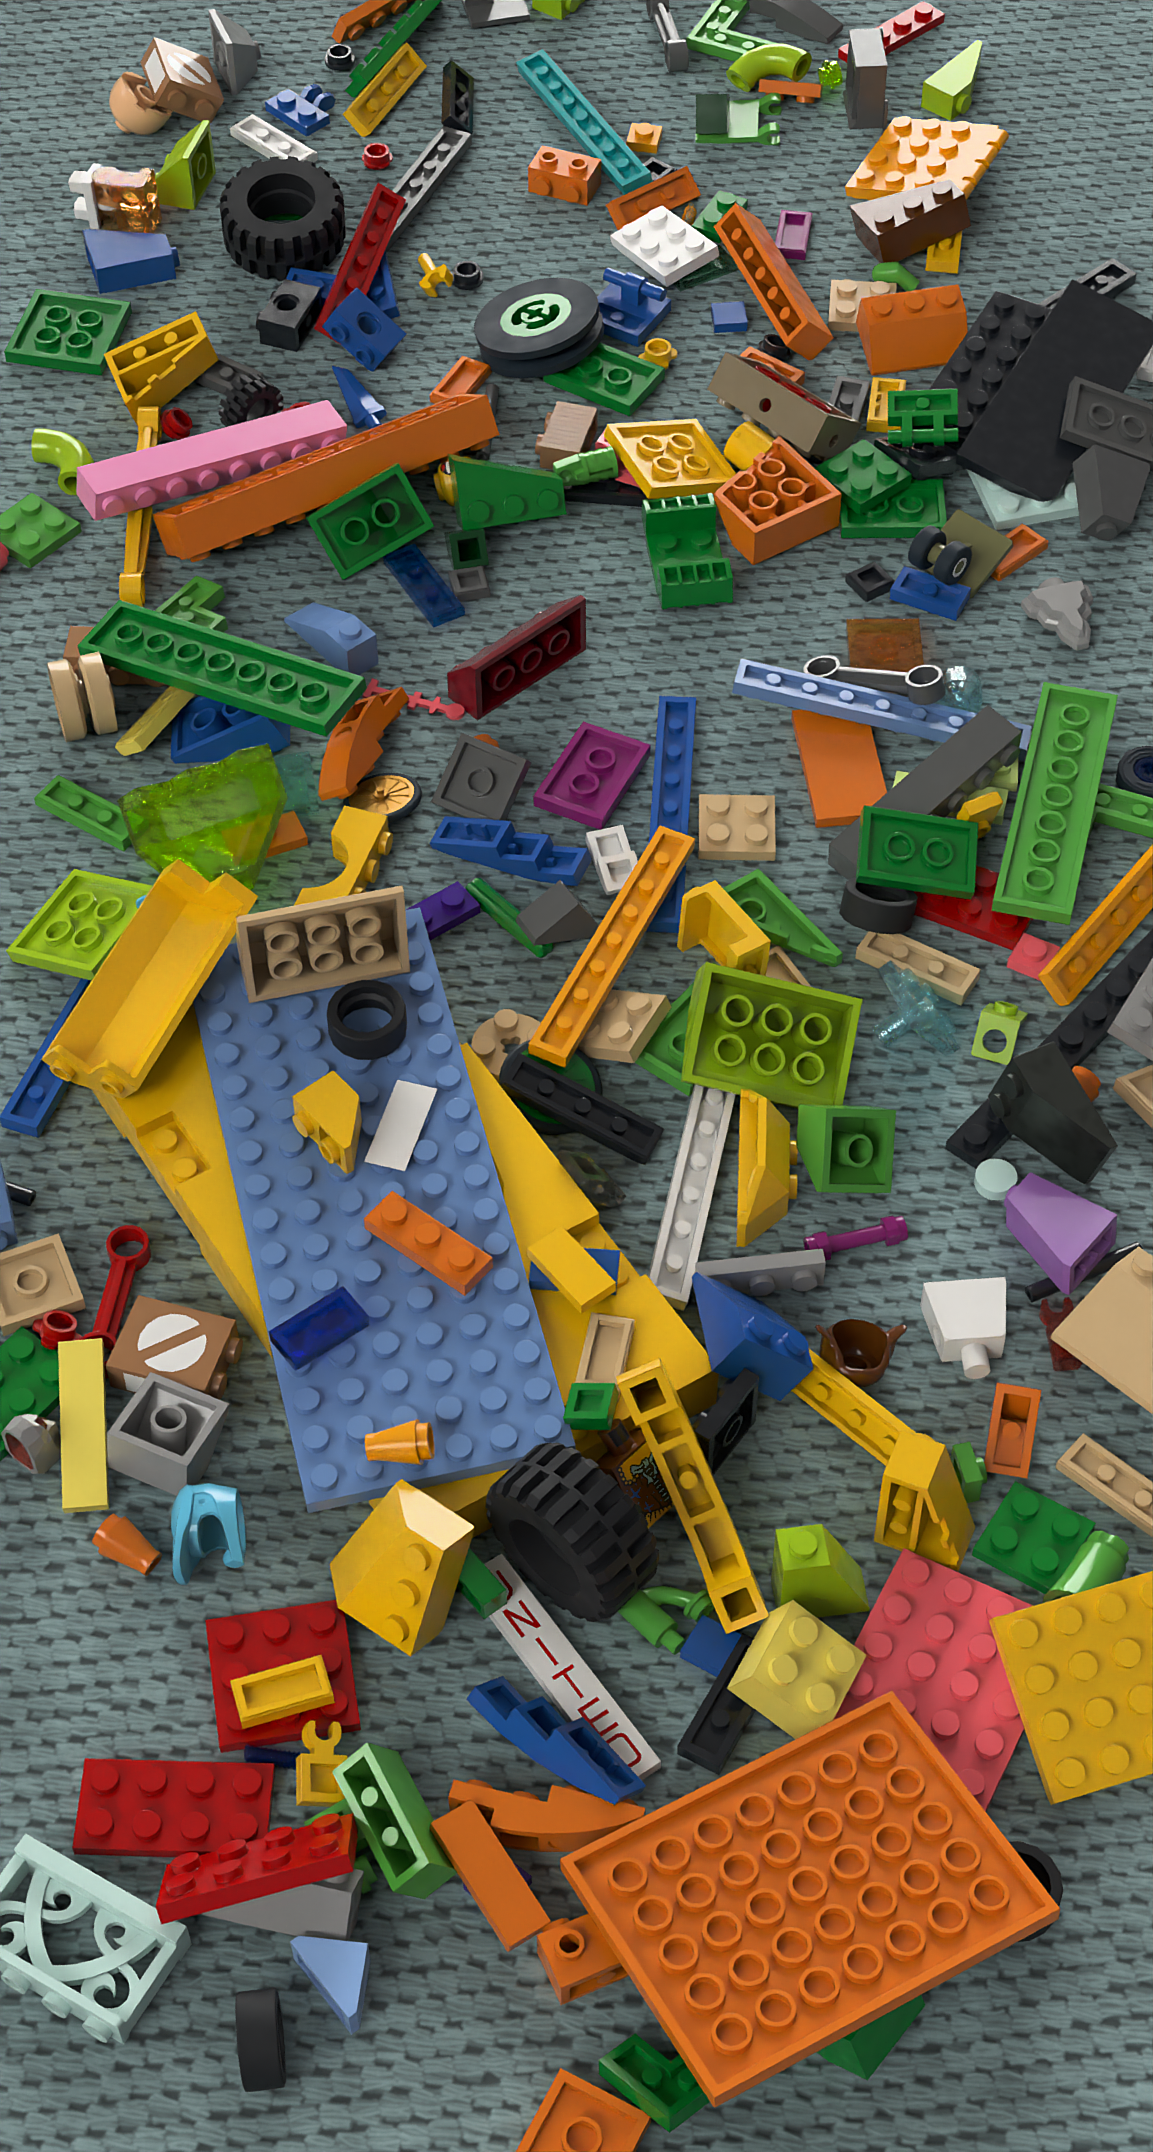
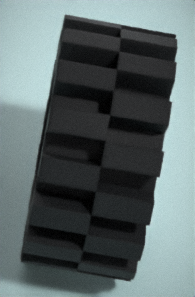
(250, 400)

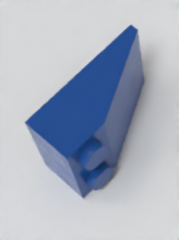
(214, 730)
(751, 1336)

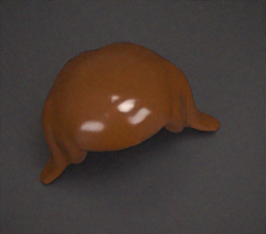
(859, 1349)

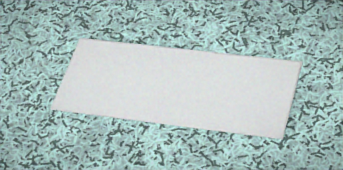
(400, 1125)

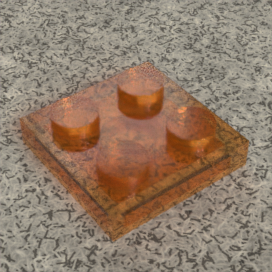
(884, 644)

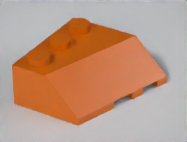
(777, 504)

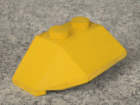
(763, 1167)

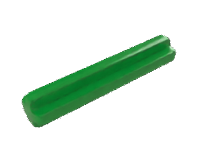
(504, 914)

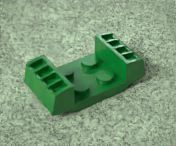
(686, 551)

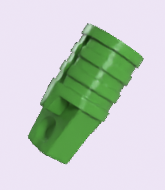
(587, 467)

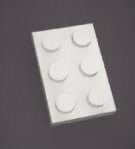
(664, 245)

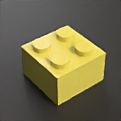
(796, 1670)

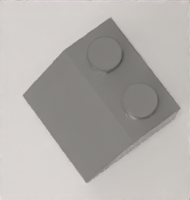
(166, 1434)

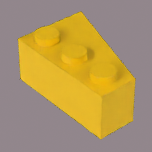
(161, 363)
(923, 1502)

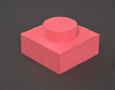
(1031, 955)

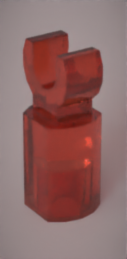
(1061, 1358)

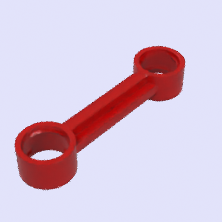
(118, 1284)

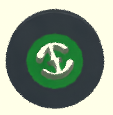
(539, 327)

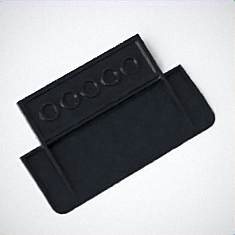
(1017, 379)

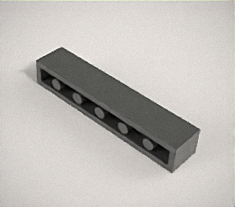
(942, 780)

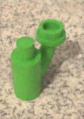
(654, 1623)

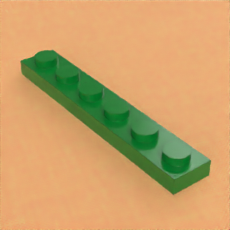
(390, 44)

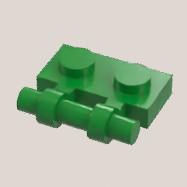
(923, 407)

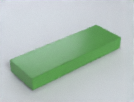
(85, 811)

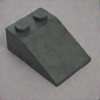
(1052, 1112)

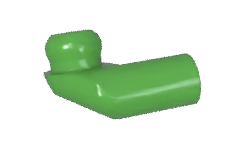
(895, 273)

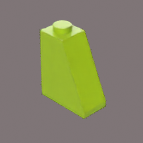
(816, 1572)

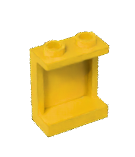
(723, 929)

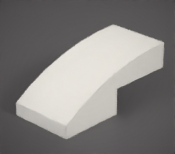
(611, 857)

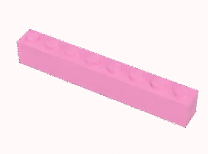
(205, 460)

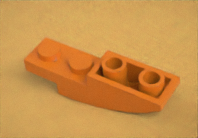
(355, 743)
(561, 1824)

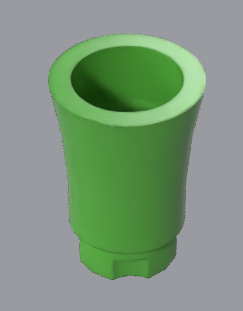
(1096, 1563)

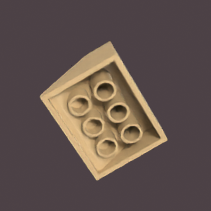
(323, 944)
(1115, 1328)

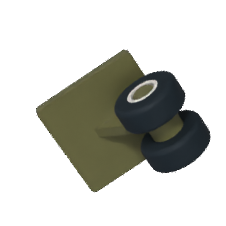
(959, 552)

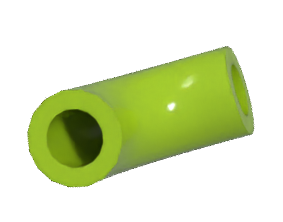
(768, 61)
(63, 451)

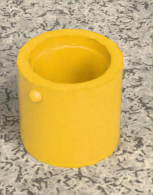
(746, 444)

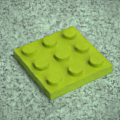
(78, 924)

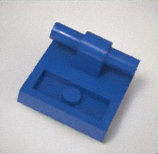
(631, 306)

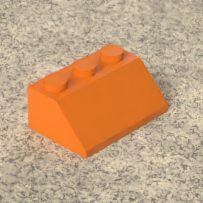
(911, 328)

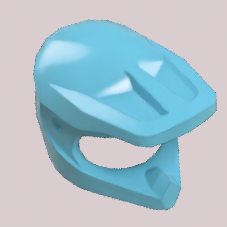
(206, 1520)

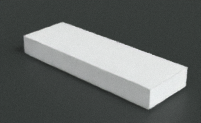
(270, 140)

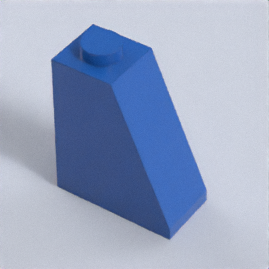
(129, 258)

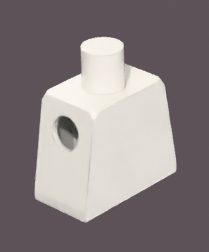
(967, 1321)

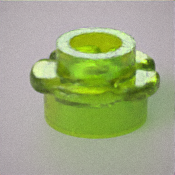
(830, 74)

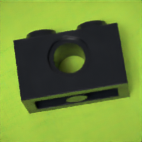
(289, 315)

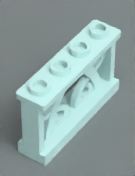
(59, 1875)

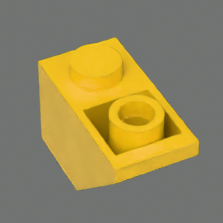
(331, 1117)

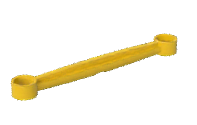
(140, 520)

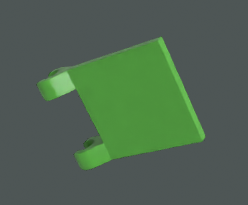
(745, 123)

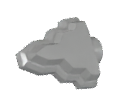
(1062, 609)

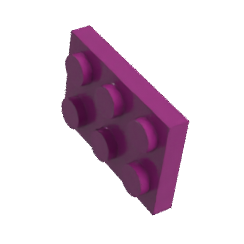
(592, 775)

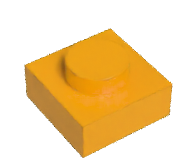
(644, 137)

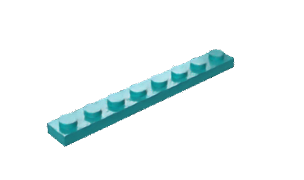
(584, 122)

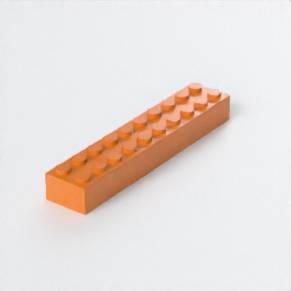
(323, 476)

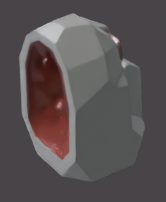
(33, 1442)

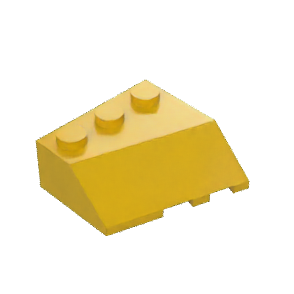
(402, 1567)

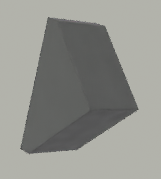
(556, 917)

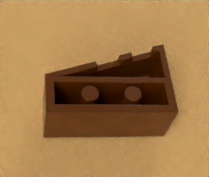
(910, 220)

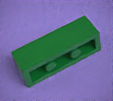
(481, 1586)

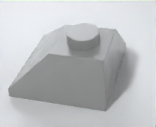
(233, 51)

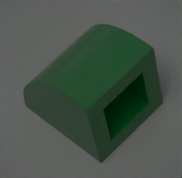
(712, 113)
(466, 548)

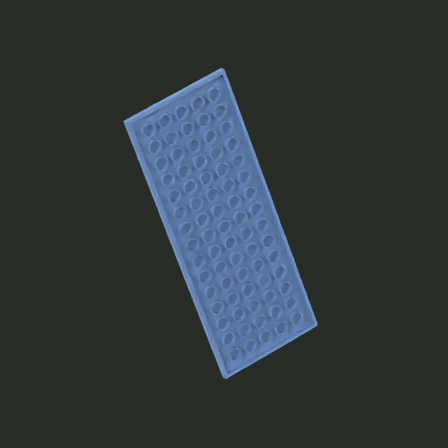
(430, 1352)

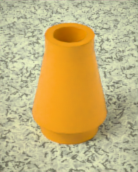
(402, 1444)

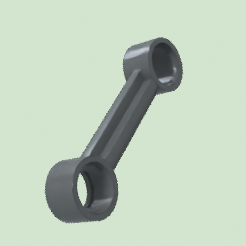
(674, 48)
(922, 684)

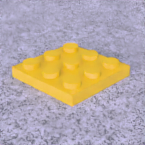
(670, 457)

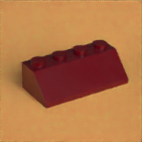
(519, 658)

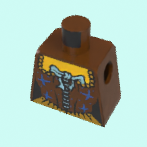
(635, 1470)

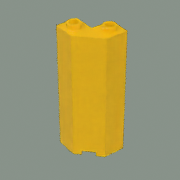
(148, 981)

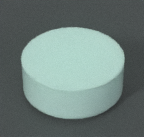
(994, 1178)

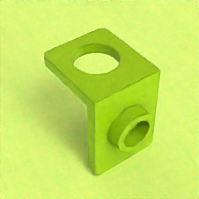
(1002, 1017)

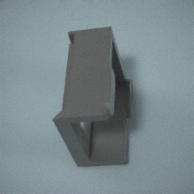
(866, 80)

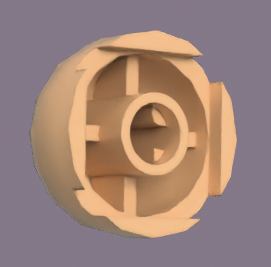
(135, 106)

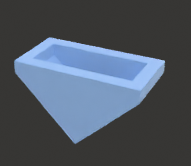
(338, 1973)

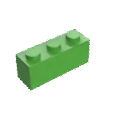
(394, 1820)

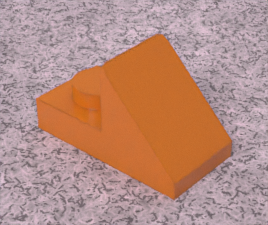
(1012, 1430)

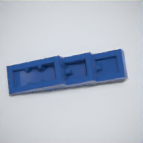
(502, 848)
(564, 1748)

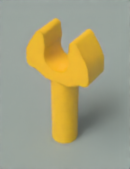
(433, 275)

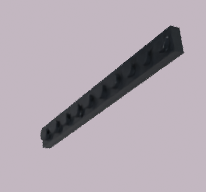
(1075, 1038)

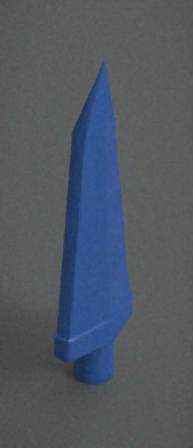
(361, 404)

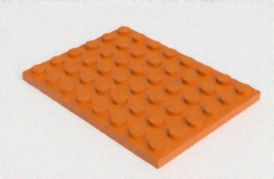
(806, 1895)

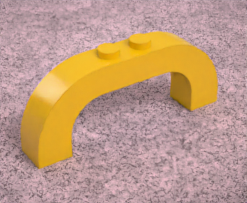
(695, 1494)

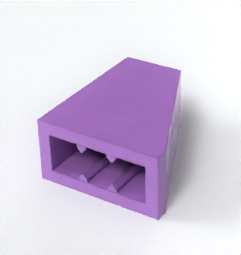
(1059, 1229)

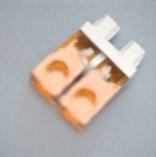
(117, 199)

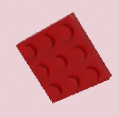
(272, 1639)

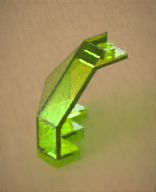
(210, 816)

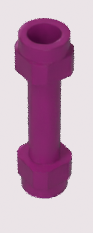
(890, 1230)

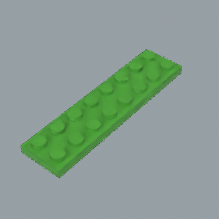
(1055, 804)

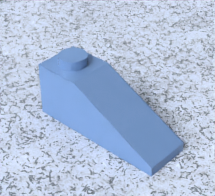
(337, 637)

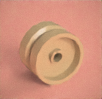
(81, 697)

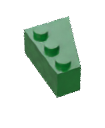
(502, 494)

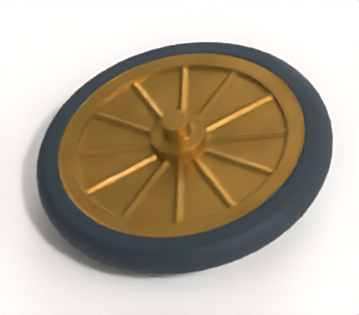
(387, 795)

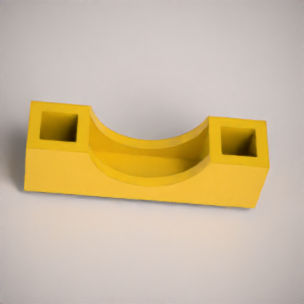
(357, 842)

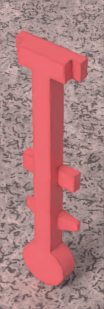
(453, 711)

